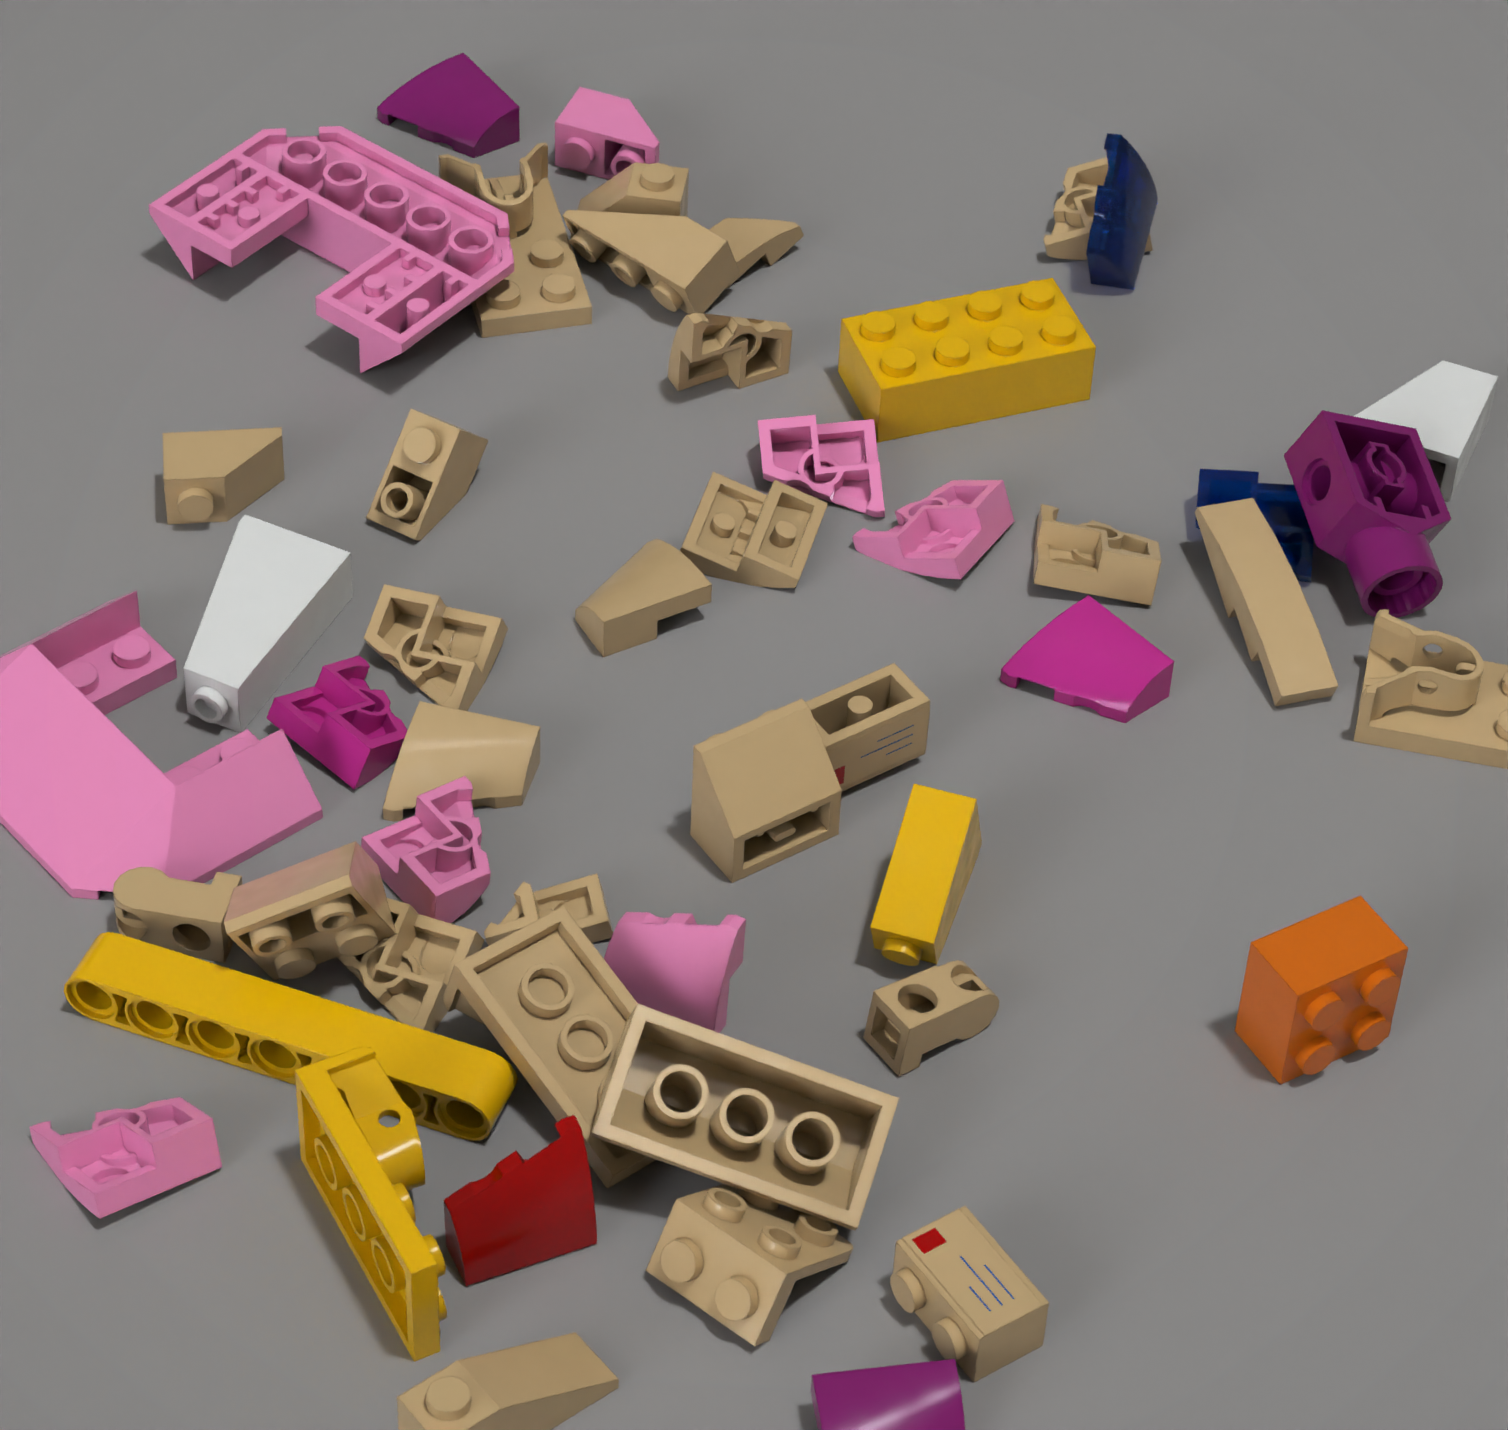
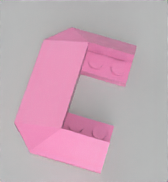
(403, 235)
(94, 800)

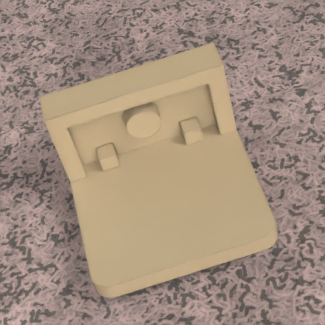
(742, 1256)

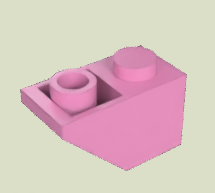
(602, 135)

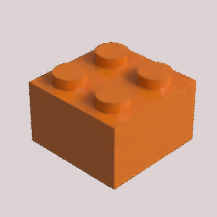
(1320, 989)

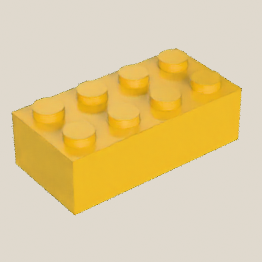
(966, 359)

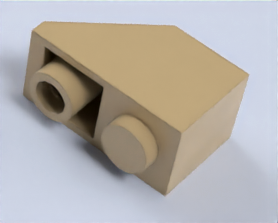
(425, 475)

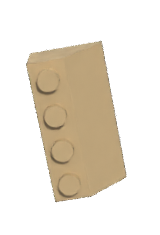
(744, 1116)

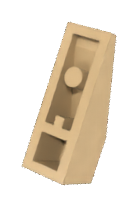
(510, 1388)

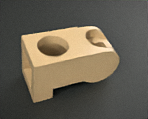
(175, 911)
(927, 1012)

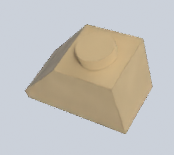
(642, 190)
(219, 472)

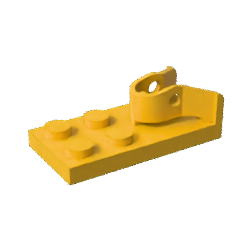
(366, 1183)

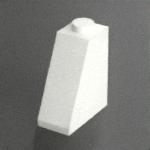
(1449, 412)

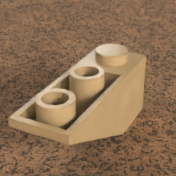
(664, 253)

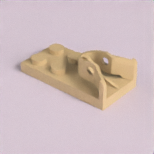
(546, 279)
(1432, 700)
(556, 1018)

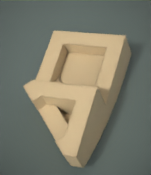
(757, 239)
(580, 897)

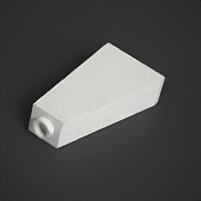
(262, 619)

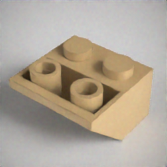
(763, 791)
(311, 912)

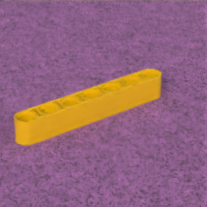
(283, 1029)

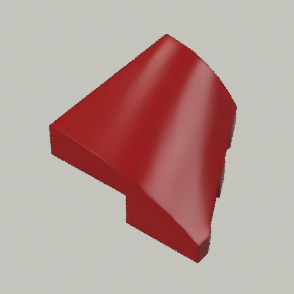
(524, 1210)

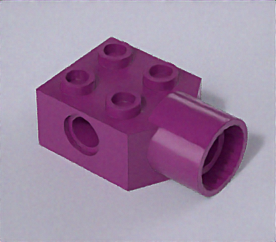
(1372, 507)

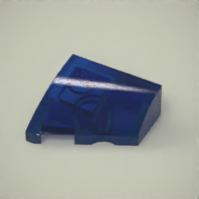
(1121, 217)
(1278, 505)

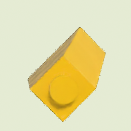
(926, 875)

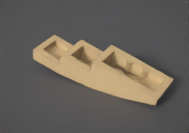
(1267, 601)

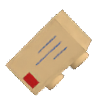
(872, 724)
(968, 1294)

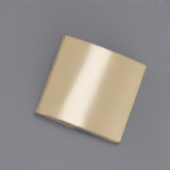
(753, 534)

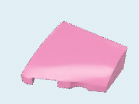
(825, 460)
(943, 531)
(436, 854)
(678, 964)
(131, 1153)

